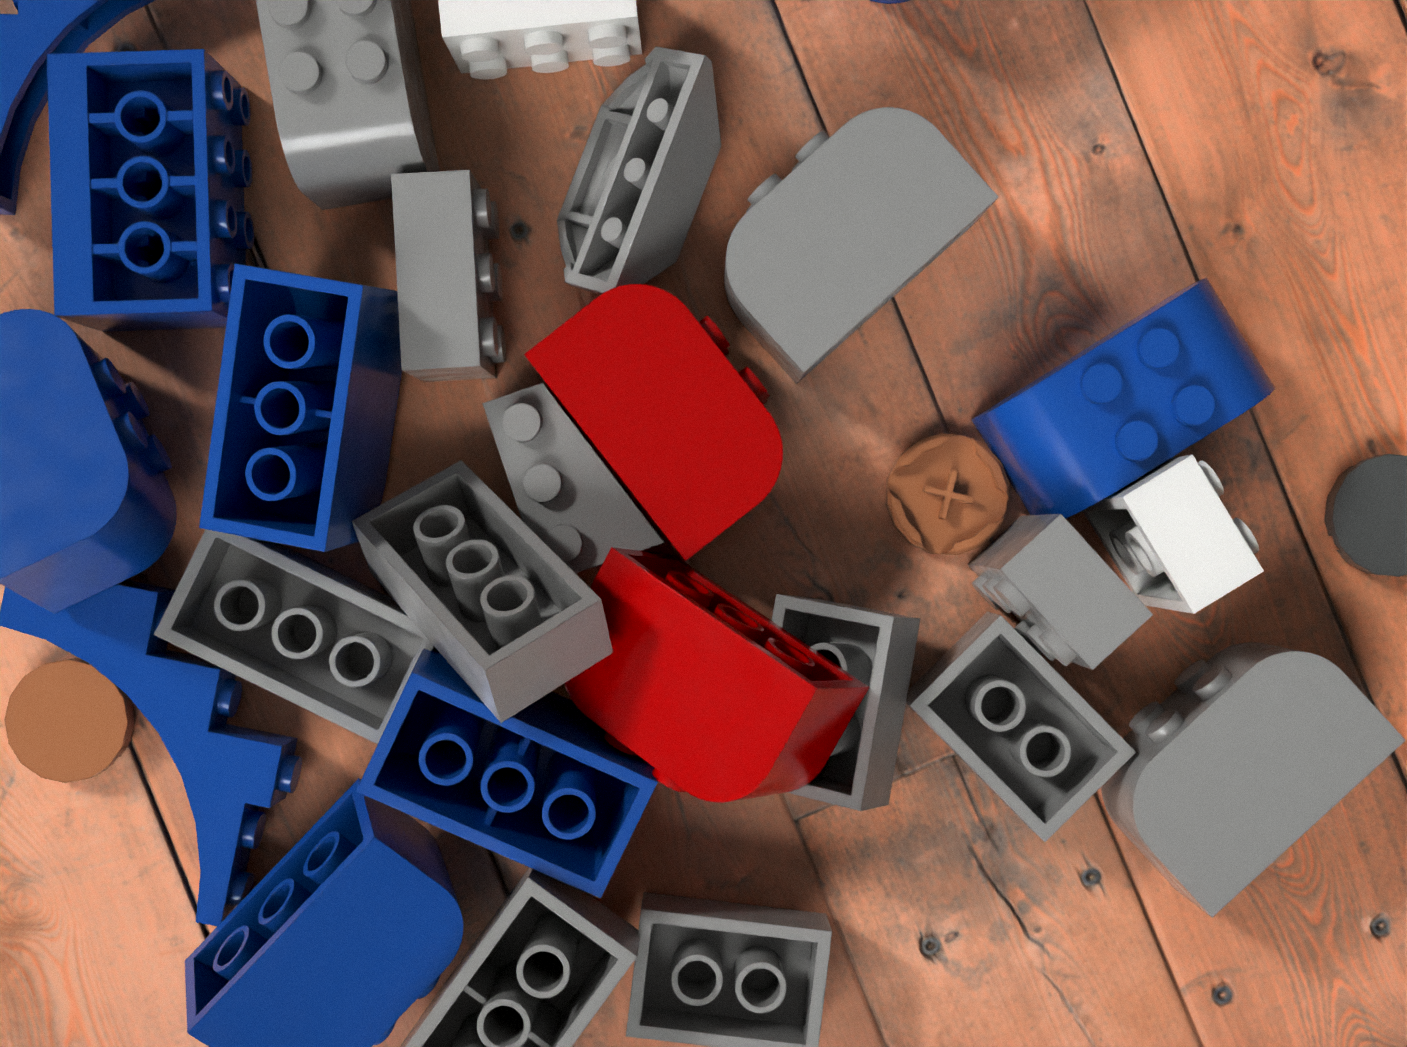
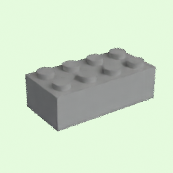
(484, 589)
(295, 630)

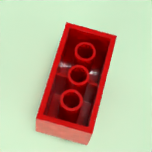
(665, 409)
(709, 684)

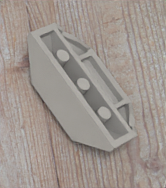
(641, 174)

